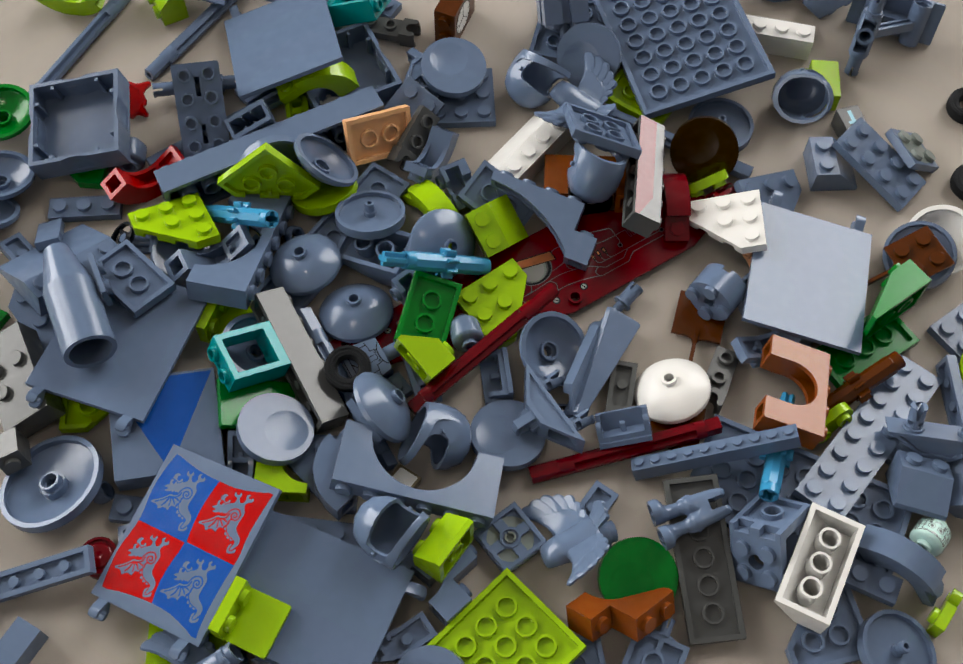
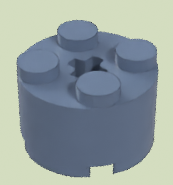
(716, 292)

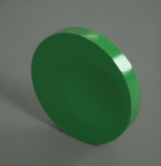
(635, 568)

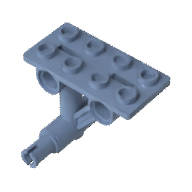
(908, 19)
(199, 104)

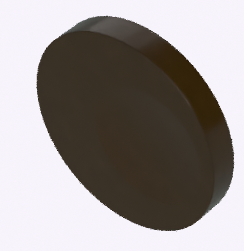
(704, 148)

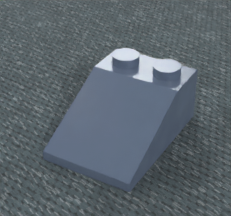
(364, 255)

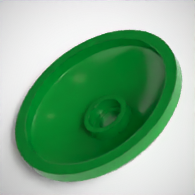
(13, 111)

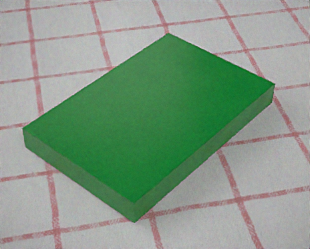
(428, 307)
(232, 402)

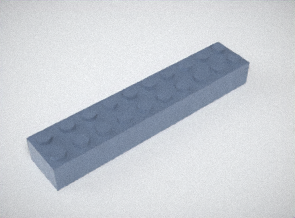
(202, 170)

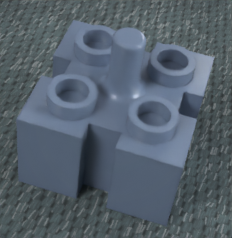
(561, 13)

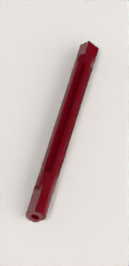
(483, 348)
(596, 457)

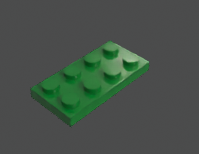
(891, 338)

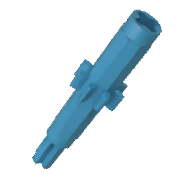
(243, 214)
(442, 263)
(774, 466)

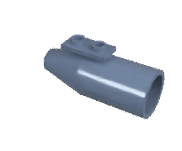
(75, 305)

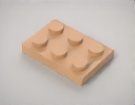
(375, 133)

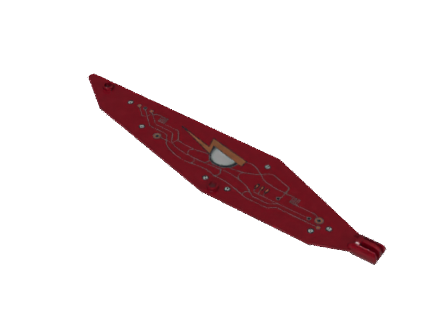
(617, 260)

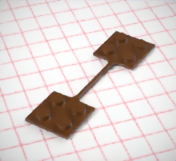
(922, 249)
(691, 325)

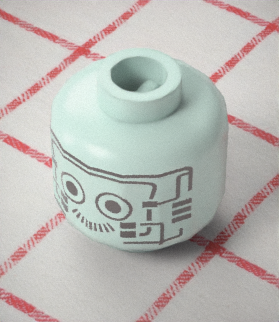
(931, 535)

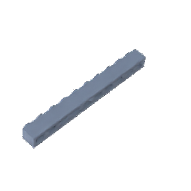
(716, 452)

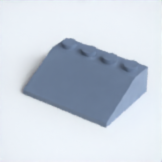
(26, 270)

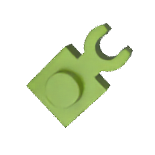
(940, 617)

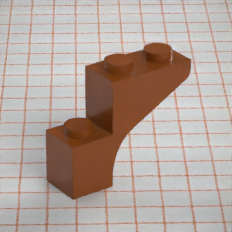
(630, 615)

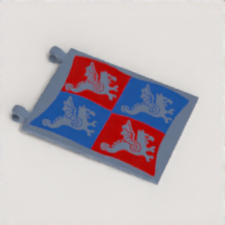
(185, 547)

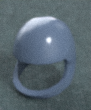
(531, 79)
(802, 95)
(593, 177)
(440, 429)
(388, 529)

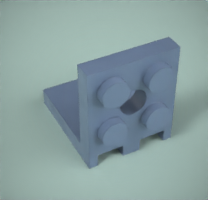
(763, 531)

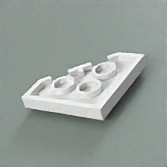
(732, 220)

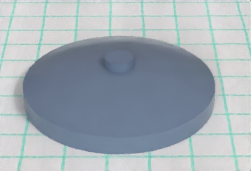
(55, 487)

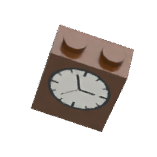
(452, 17)

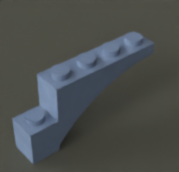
(557, 212)

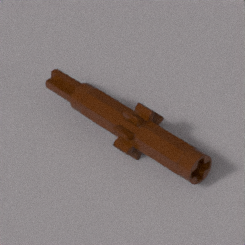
(859, 386)

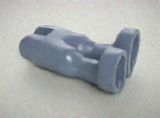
(698, 514)

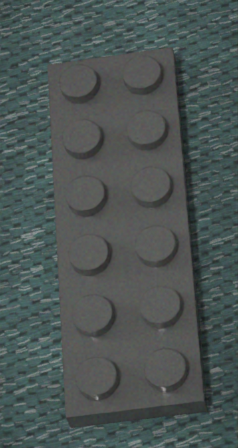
(706, 571)

